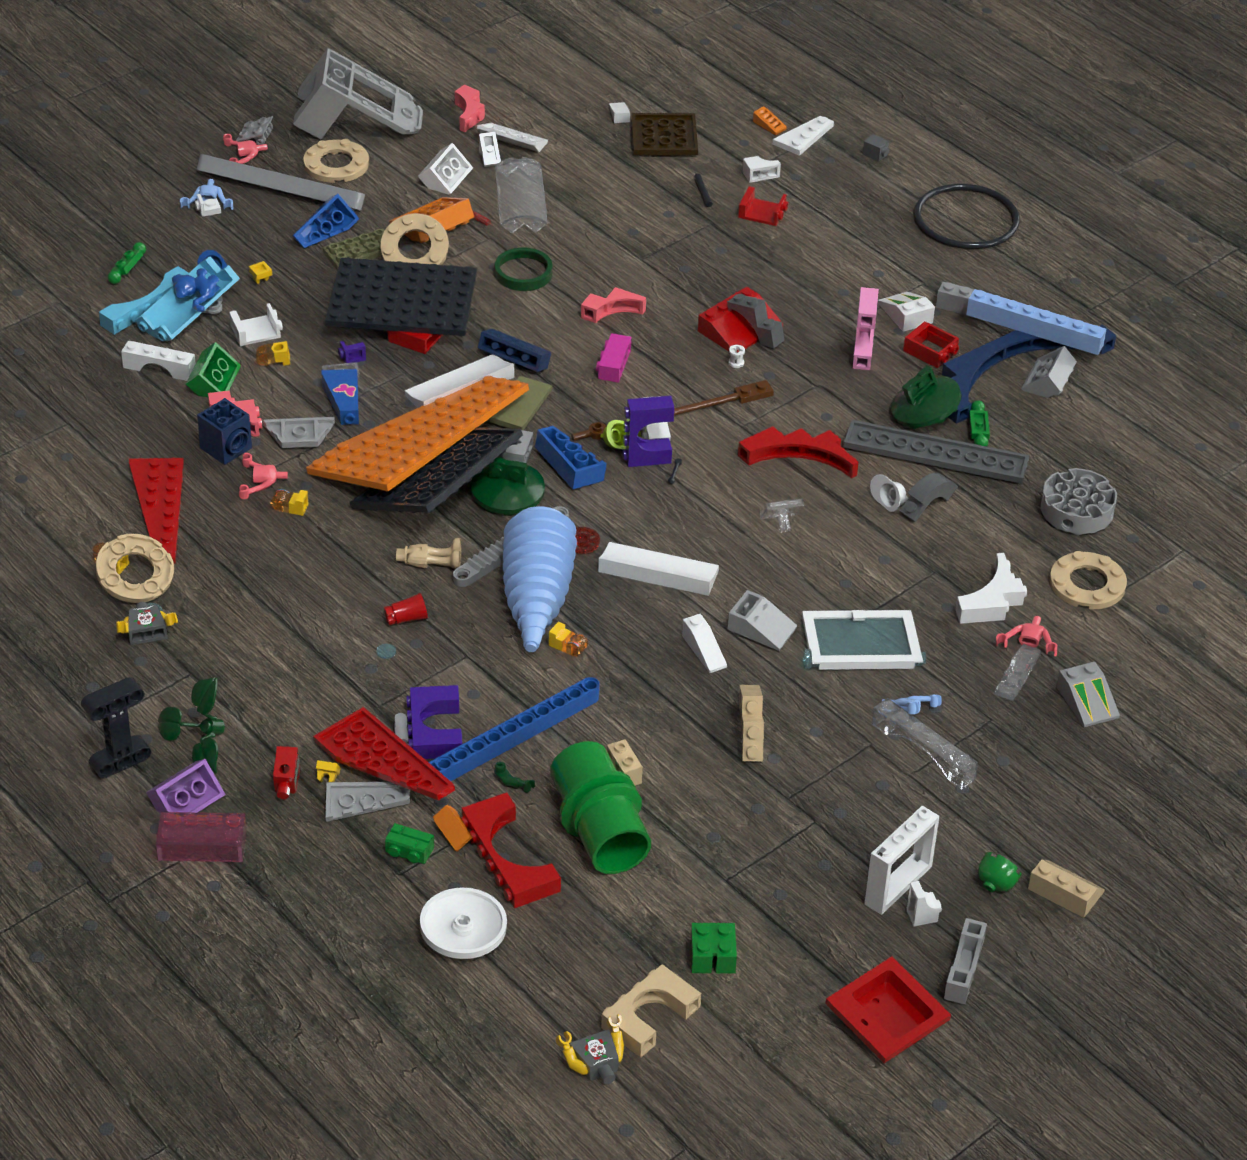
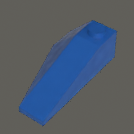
(327, 221)

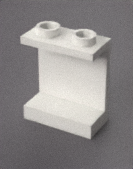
(256, 329)

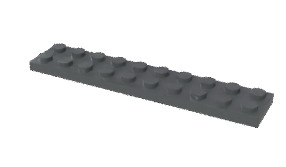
(936, 451)

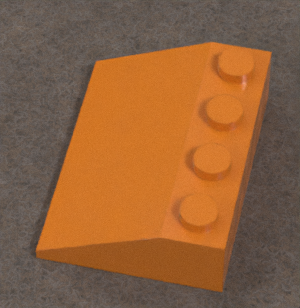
(446, 211)

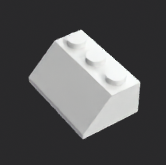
(445, 170)

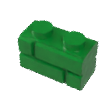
(409, 843)

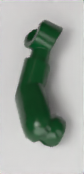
(508, 780)

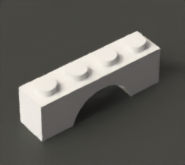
(178, 363)

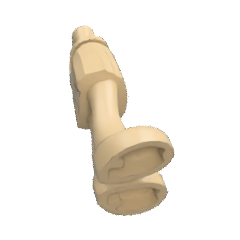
(422, 555)

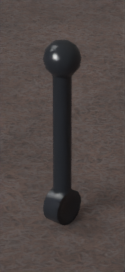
(678, 462)

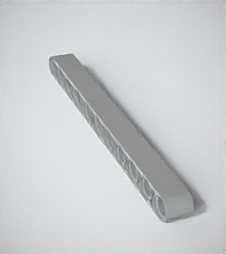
(277, 180)

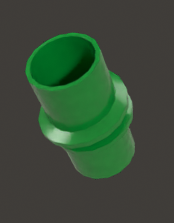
(600, 807)

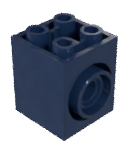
(224, 431)

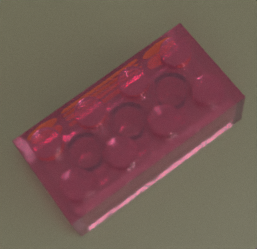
(201, 837)

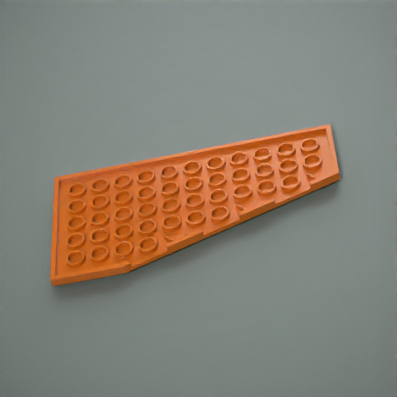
(407, 443)

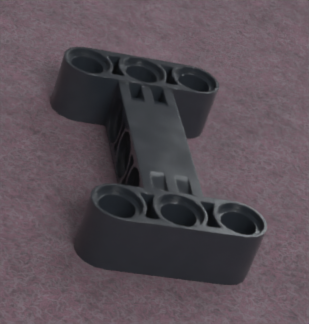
(112, 707)

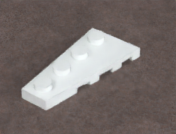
(803, 136)

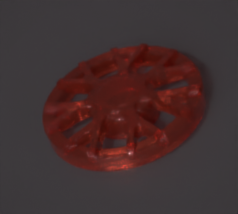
(584, 540)

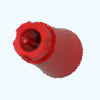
(406, 610)

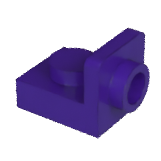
(352, 353)

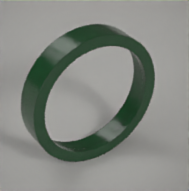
(523, 284)

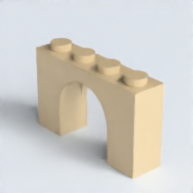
(658, 987)

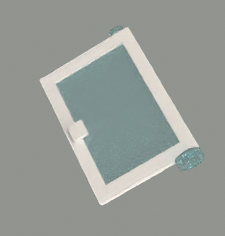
(861, 640)

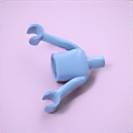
(207, 192)
(912, 703)

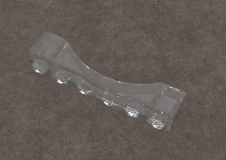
(953, 762)

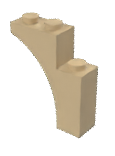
(751, 722)

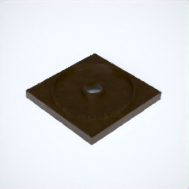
(677, 126)

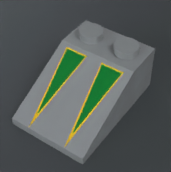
(1087, 694)

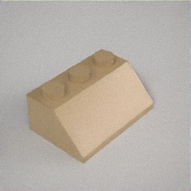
(1064, 887)

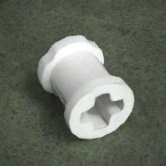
(736, 356)

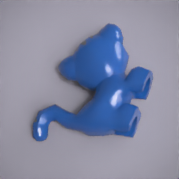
(187, 286)

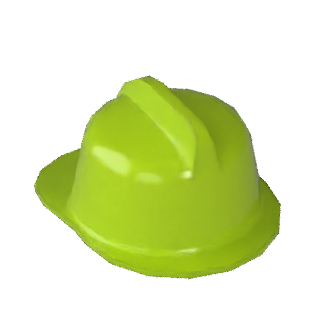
(614, 434)

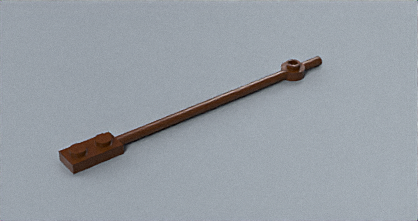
(743, 393)

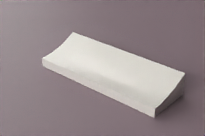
(458, 379)
(658, 568)

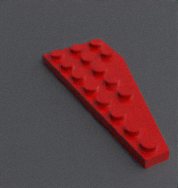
(376, 750)

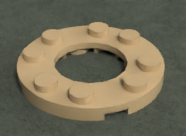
(353, 170)
(420, 223)
(141, 545)
(1075, 596)

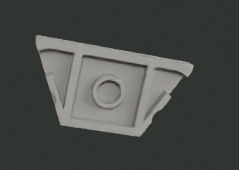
(299, 431)

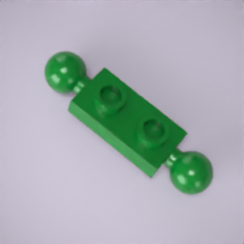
(126, 263)
(979, 423)

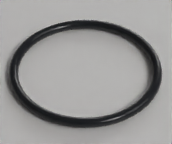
(967, 245)

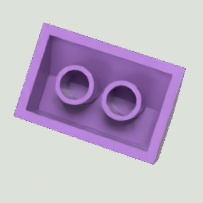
(187, 790)

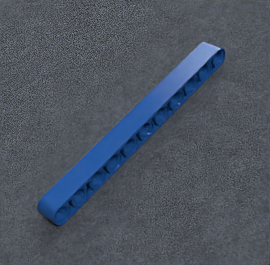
(518, 729)

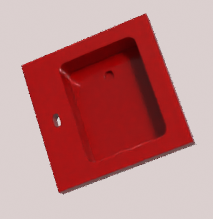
(888, 1009)

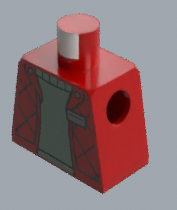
(286, 777)

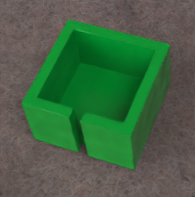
(711, 941)

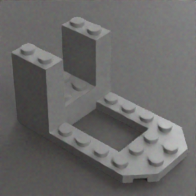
(330, 90)

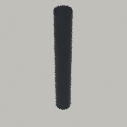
(703, 190)

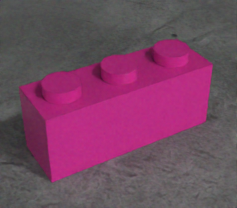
(614, 357)

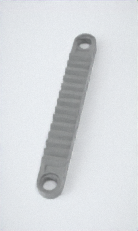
(485, 561)

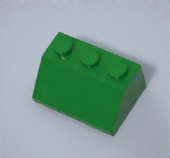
(213, 371)

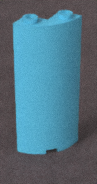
(172, 314)

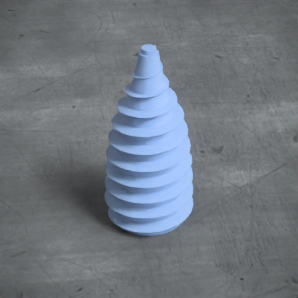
(537, 569)

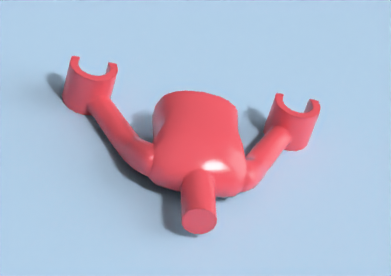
(244, 148)
(261, 474)
(1030, 635)

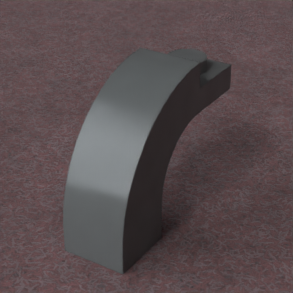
(925, 491)

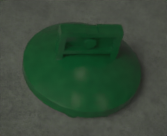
(926, 400)
(507, 487)

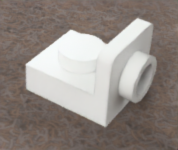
(207, 207)

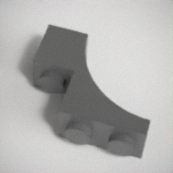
(754, 310)

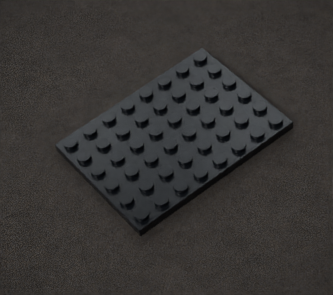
(402, 296)
(442, 474)

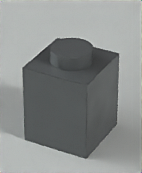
(876, 147)

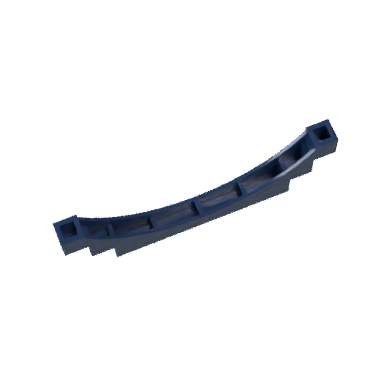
(971, 365)

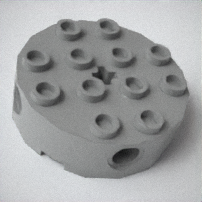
(1078, 501)

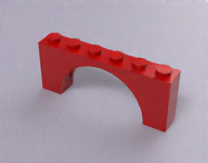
(519, 883)

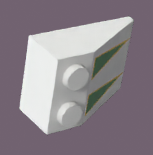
(908, 310)

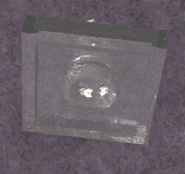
(782, 511)

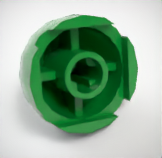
(997, 873)

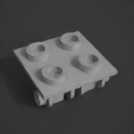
(256, 129)

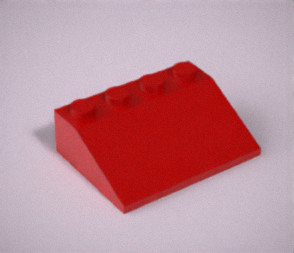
(728, 326)

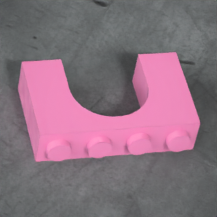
(865, 328)

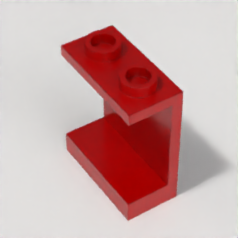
(761, 210)

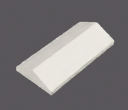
(513, 136)

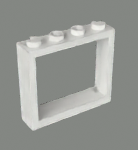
(886, 889)

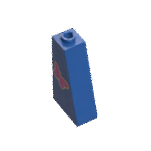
(342, 392)

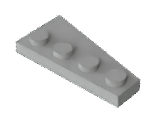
(358, 798)

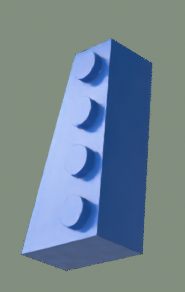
(569, 459)

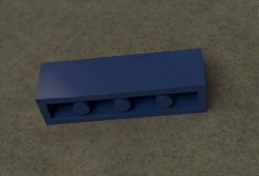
(514, 350)

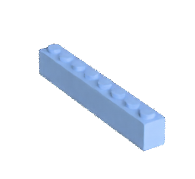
(1036, 321)

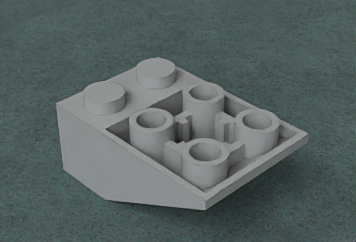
(760, 621)

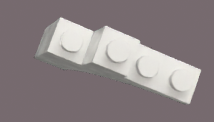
(993, 599)

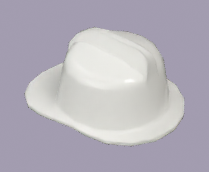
(887, 492)

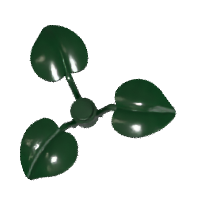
(203, 697)

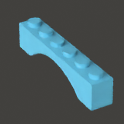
(121, 315)

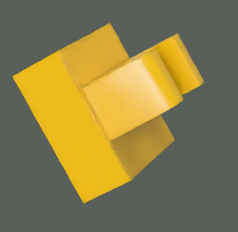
(260, 271)
(327, 768)

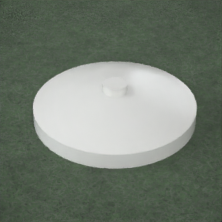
(463, 923)

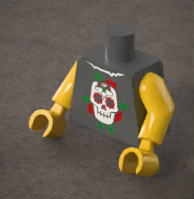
(146, 624)
(596, 1054)

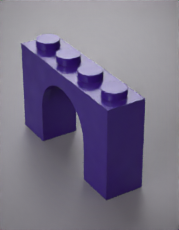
(639, 414)
(425, 703)

